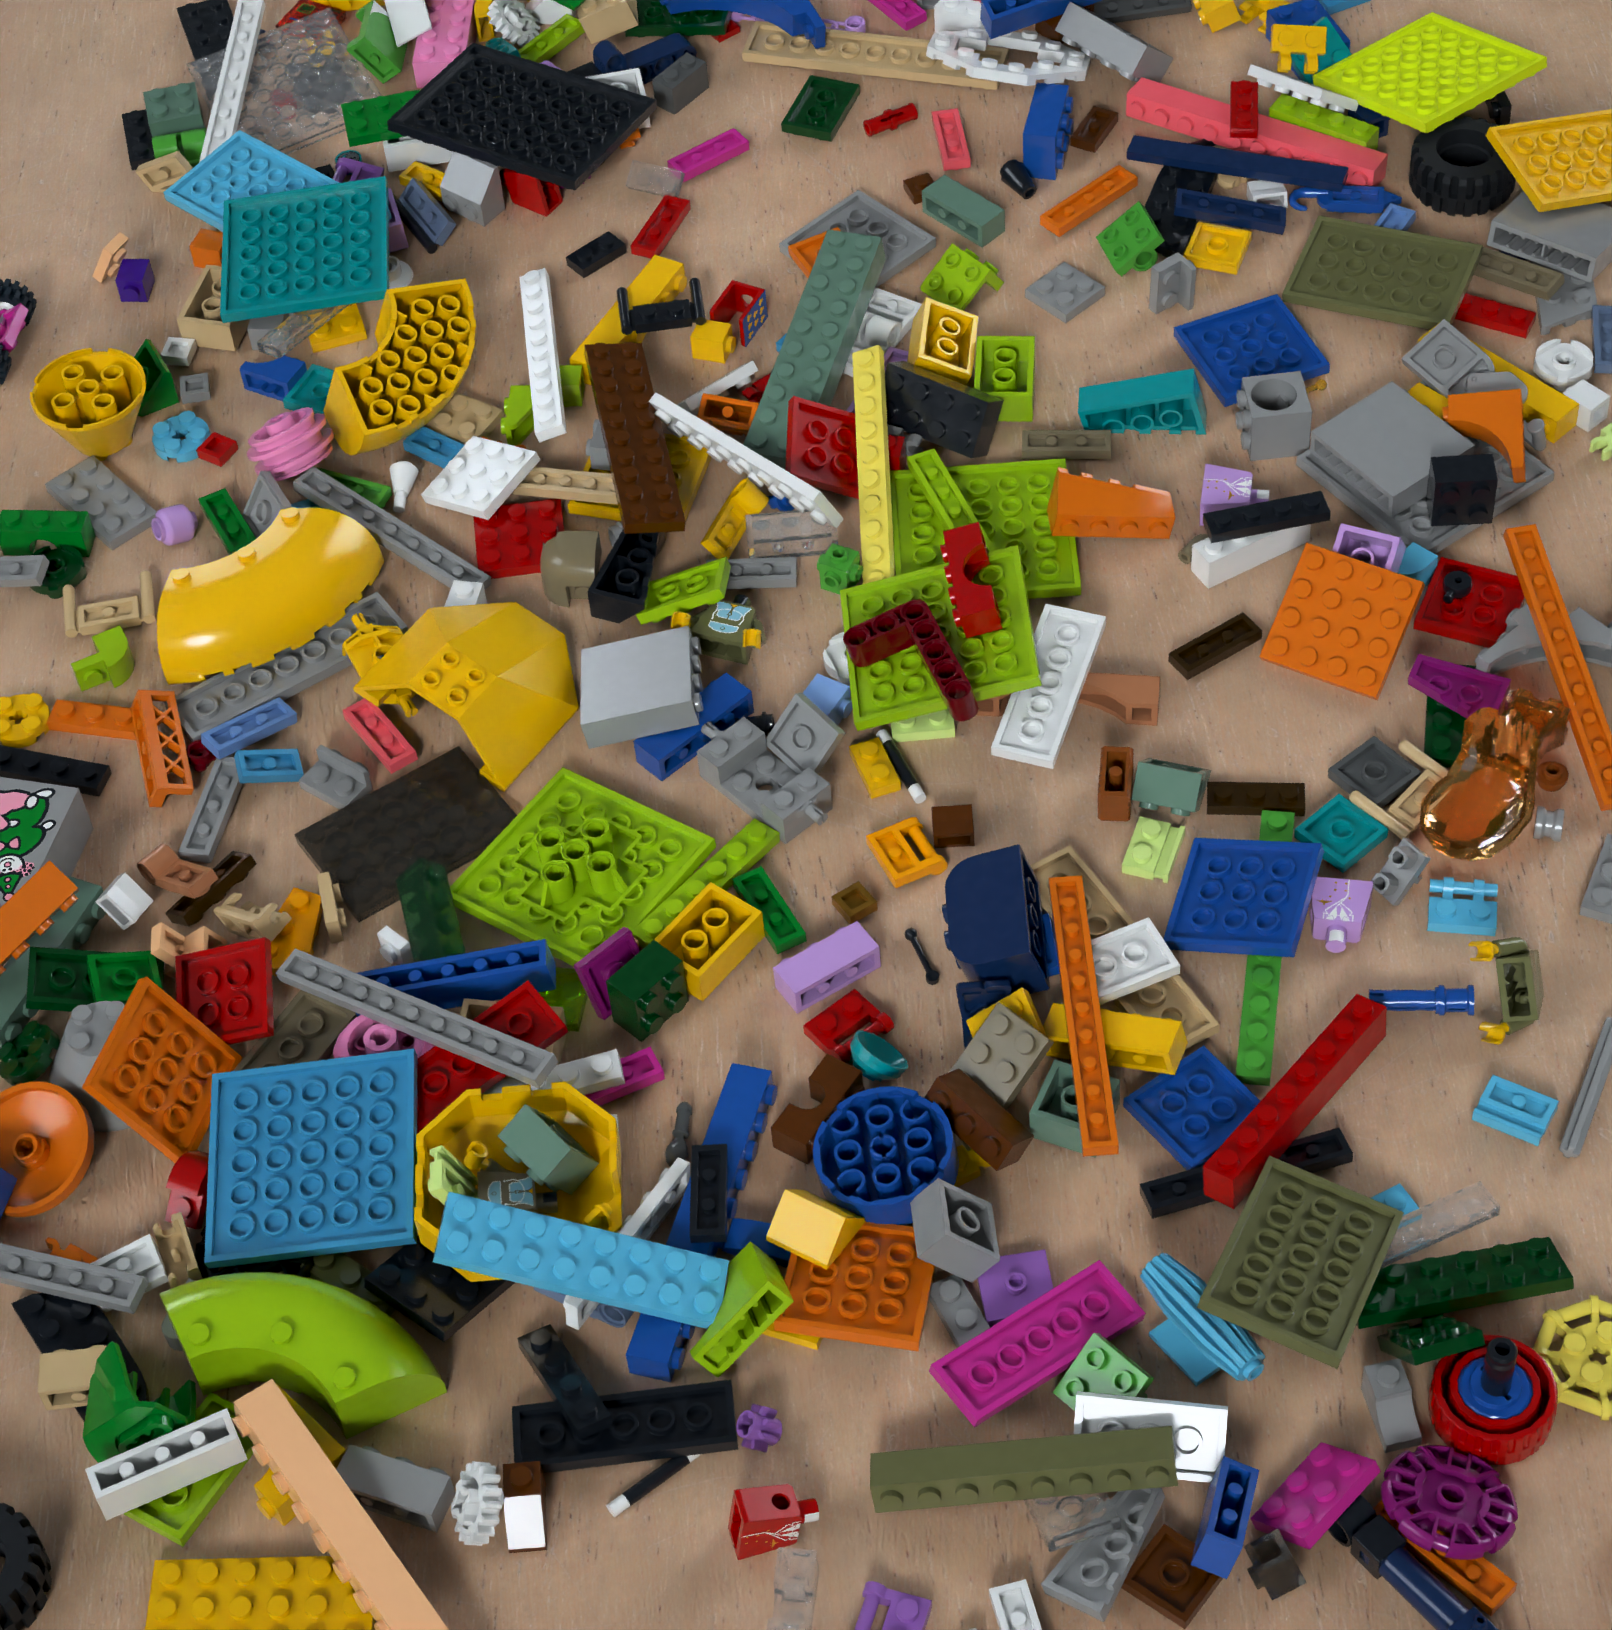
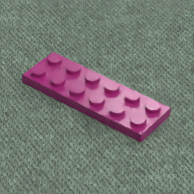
(1035, 1343)

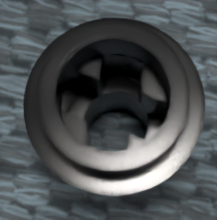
(1017, 178)

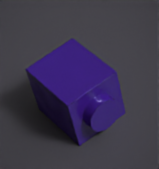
(135, 280)

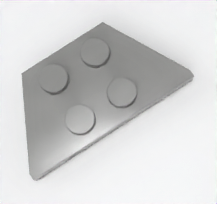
(1567, 305)

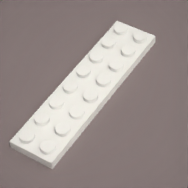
(743, 459)

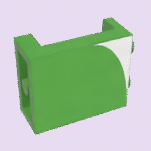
(377, 44)

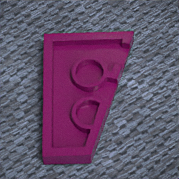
(1458, 686)

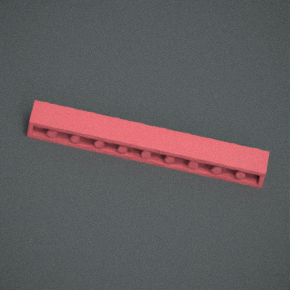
(1210, 121)

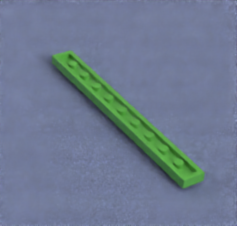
(1261, 984)

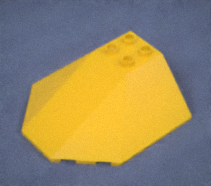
(492, 672)

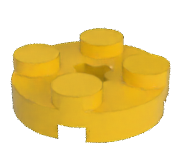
(22, 706)

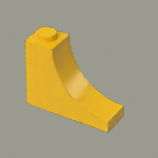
(270, 1500)

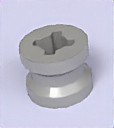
(1548, 824)

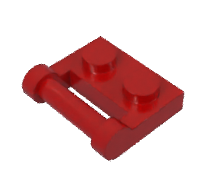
(842, 1021)

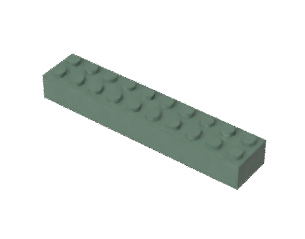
(818, 336)

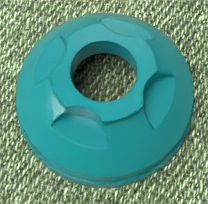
(876, 1057)

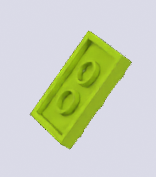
(686, 590)

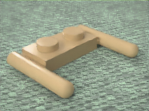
(109, 614)
(1404, 813)

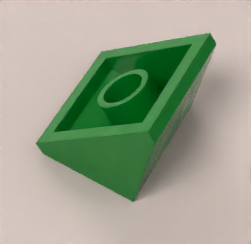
(160, 387)

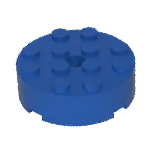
(884, 1152)

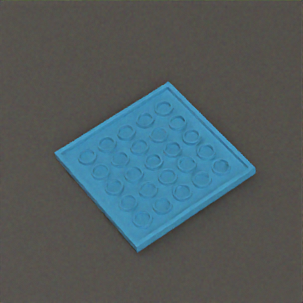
(312, 1159)

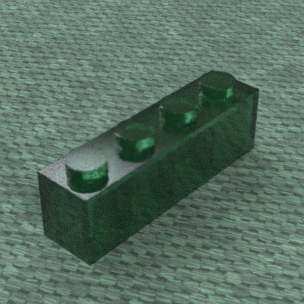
(429, 911)

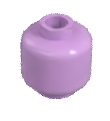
(174, 524)

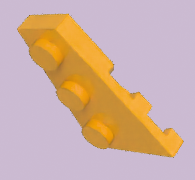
(300, 932)

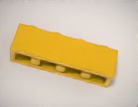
(1129, 1040)

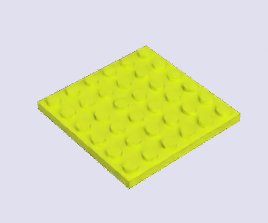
(1430, 72)

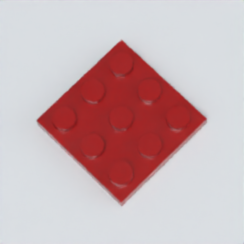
(822, 446)
(514, 537)
(1480, 614)
(229, 989)

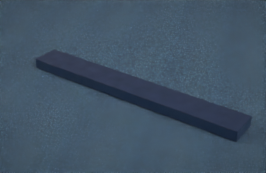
(1237, 163)

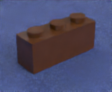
(980, 1120)

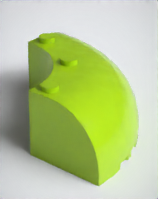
(306, 1341)

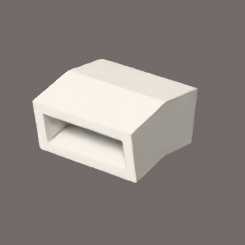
(1267, 193)
(124, 900)

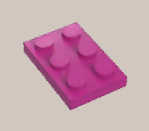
(1315, 1494)

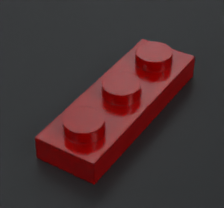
(1244, 109)
(660, 226)
(1496, 316)

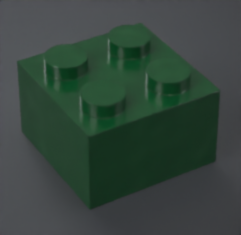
(647, 991)

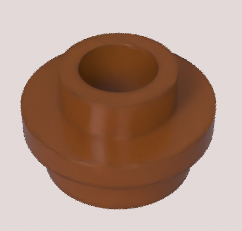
(1551, 776)

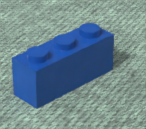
(1225, 1517)

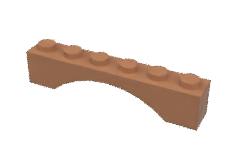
(1127, 697)

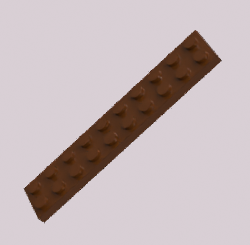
(634, 439)

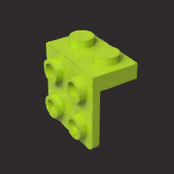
(959, 278)

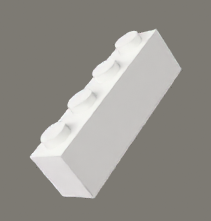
(1226, 559)
(166, 1464)

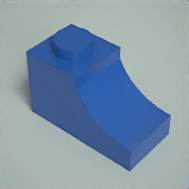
(272, 377)

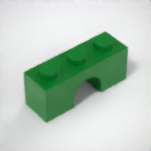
(24, 527)

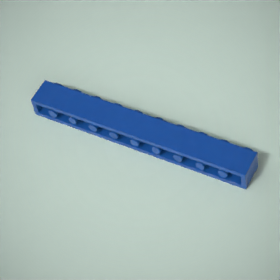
(737, 1120)

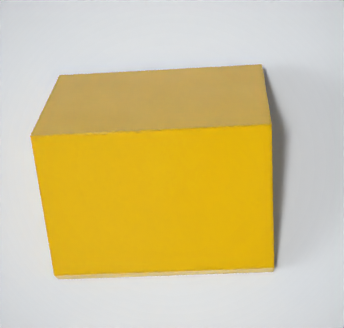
(812, 1227)

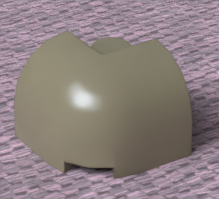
(570, 565)

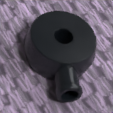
(1456, 585)

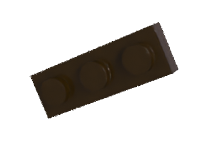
(1215, 646)
(1253, 797)
(230, 871)

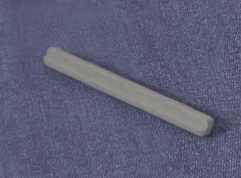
(1589, 1094)

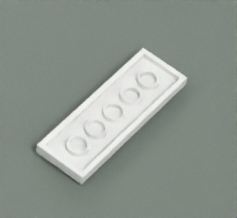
(1040, 716)

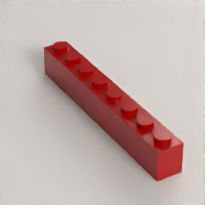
(1294, 1100)

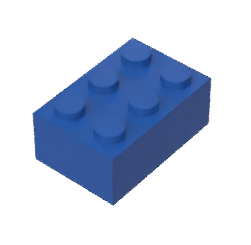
(1300, 13)
(1047, 130)

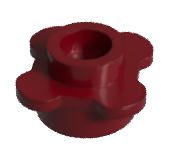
(199, 756)

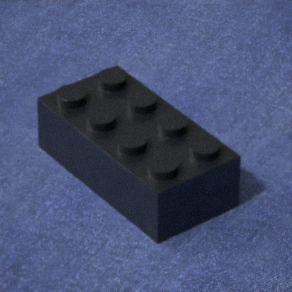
(940, 409)

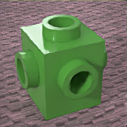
(839, 568)

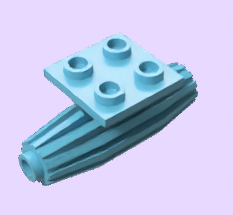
(1192, 1337)

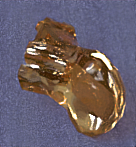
(1493, 777)

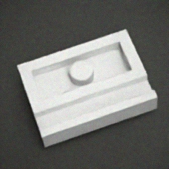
(137, 1258)

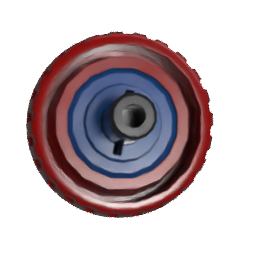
(1494, 1401)

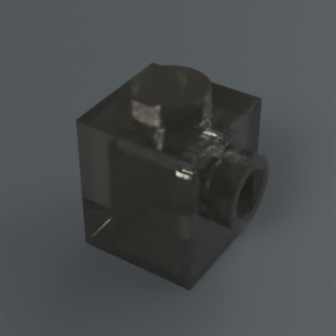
(1273, 1565)

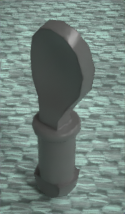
(678, 1146)

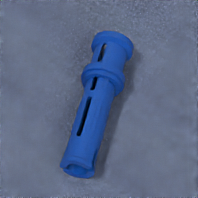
(1438, 1000)

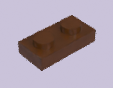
(1094, 129)

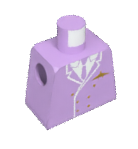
(1228, 489)
(1339, 911)

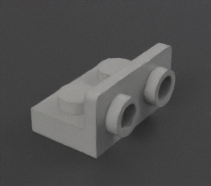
(1172, 283)
(336, 779)

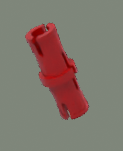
(890, 119)

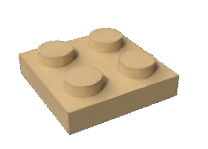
(466, 418)

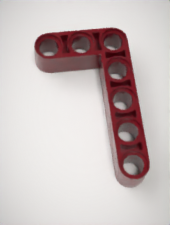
(909, 626)

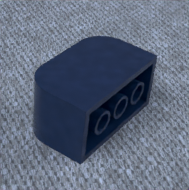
(997, 920)

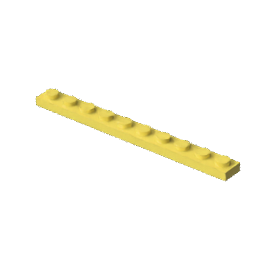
(873, 465)

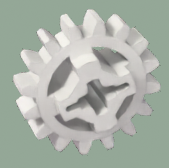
(513, 21)
(477, 1503)

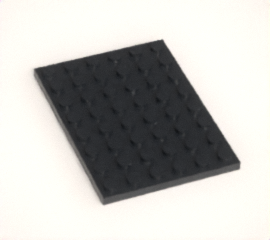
(522, 116)

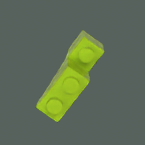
(518, 406)

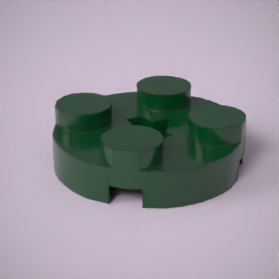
(70, 571)
(28, 1053)

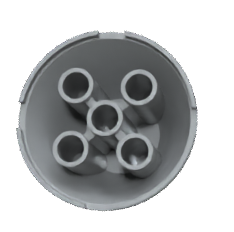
(77, 1053)

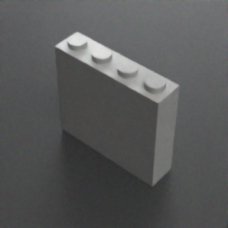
(1563, 239)
(1387, 447)
(640, 687)

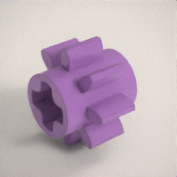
(759, 1428)

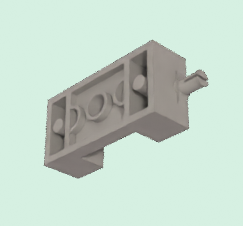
(739, 764)

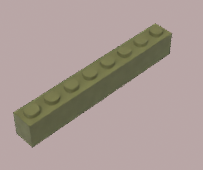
(1023, 1469)

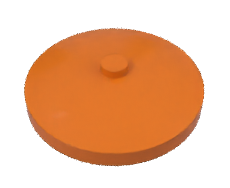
(43, 1145)

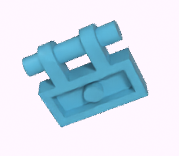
(1462, 915)

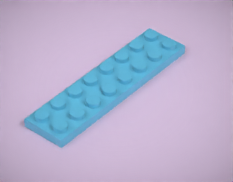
(580, 1260)

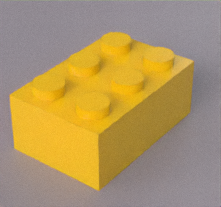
(943, 340)
(712, 937)

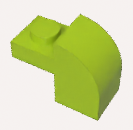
(110, 663)

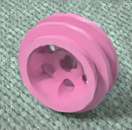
(290, 443)
(369, 1037)

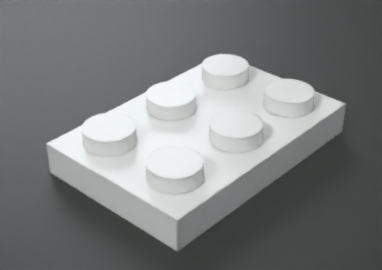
(1131, 960)

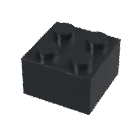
(1461, 490)

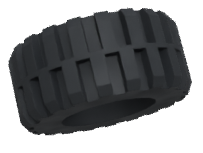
(1448, 187)
(24, 1572)

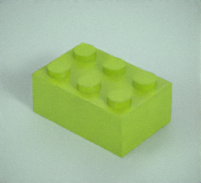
(1007, 372)

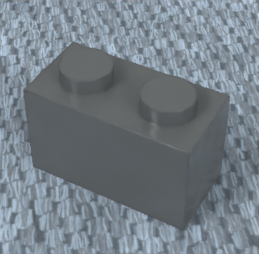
(680, 83)

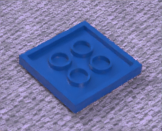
(1193, 1108)

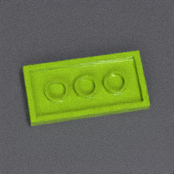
(183, 1510)

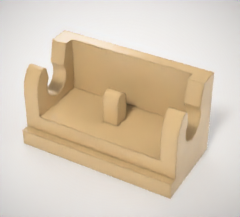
(251, 920)
(177, 1252)

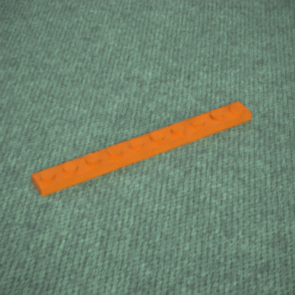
(1564, 657)
(1083, 1017)

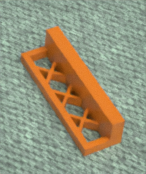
(150, 746)

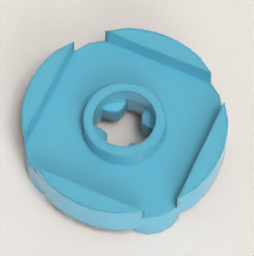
(168, 433)

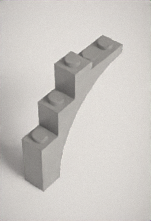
(1522, 644)

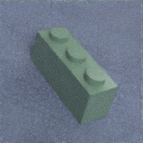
(963, 211)

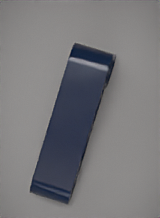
(650, 59)

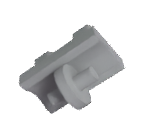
(1400, 871)

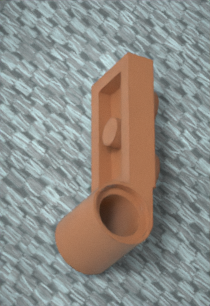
(179, 876)

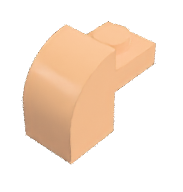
(168, 943)

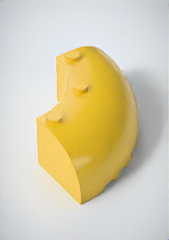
(419, 364)
(264, 594)

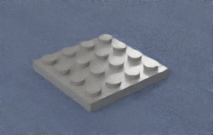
(864, 215)

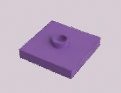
(1013, 1284)

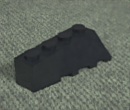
(625, 577)

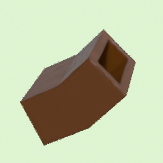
(952, 826)

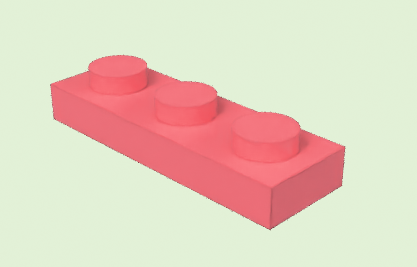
(951, 139)
(380, 735)

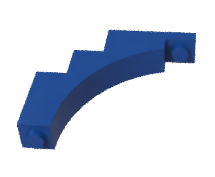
(792, 16)

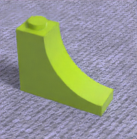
(750, 1305)

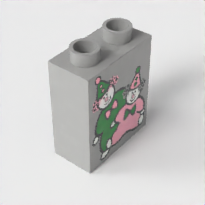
(38, 826)

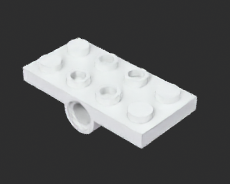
(884, 323)

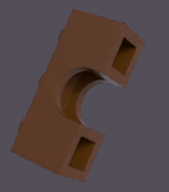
(828, 1084)

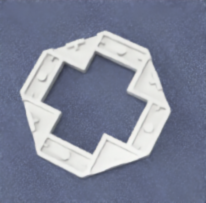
(946, 46)

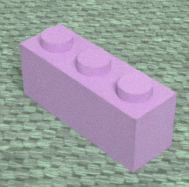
(826, 966)

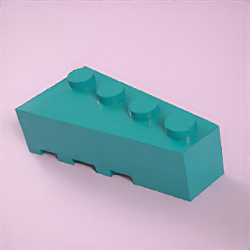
(1145, 404)

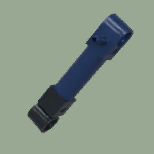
(1385, 1554)

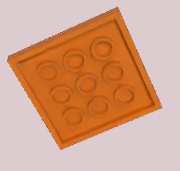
(1342, 621)
(160, 1070)
(868, 1294)

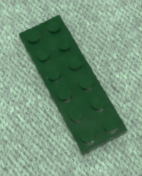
(1465, 1281)

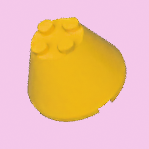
(91, 399)

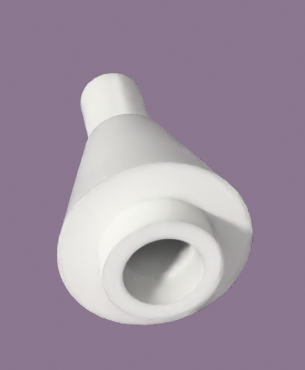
(403, 477)

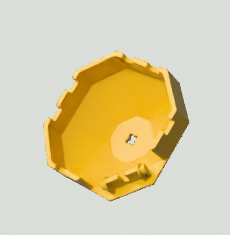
(482, 1119)

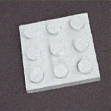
(480, 477)

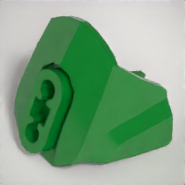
(116, 1416)

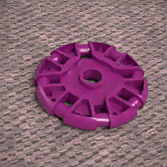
(1455, 1476)

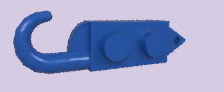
(1351, 199)

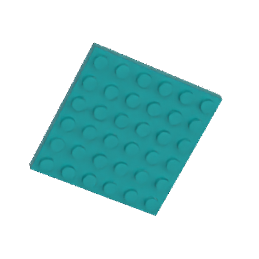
(305, 249)

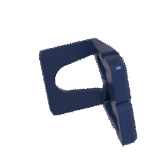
(977, 996)

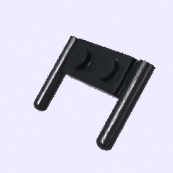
(661, 315)

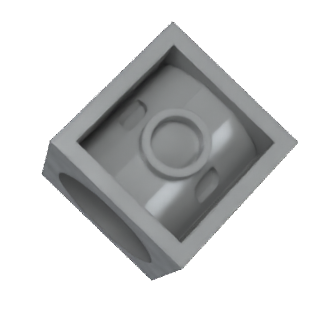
(1274, 415)

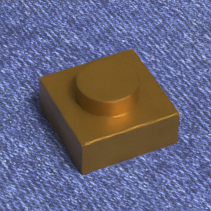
(854, 902)

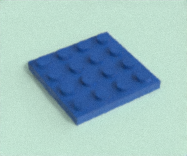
(1247, 343)
(1244, 897)

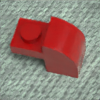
(189, 1188)

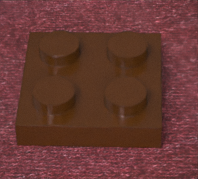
(1167, 1580)

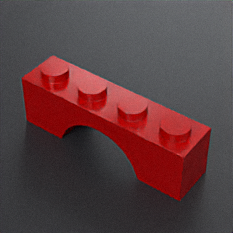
(976, 604)

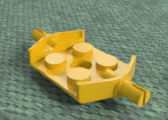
(364, 649)

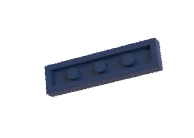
(1230, 211)

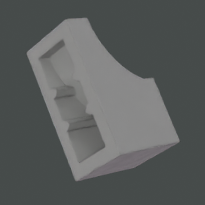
(1391, 1405)

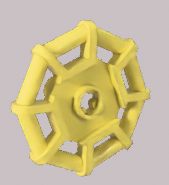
(1575, 1354)

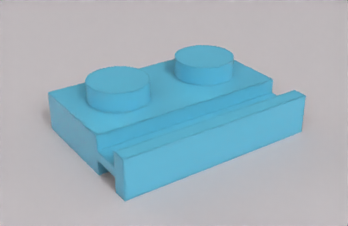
(1515, 1110)

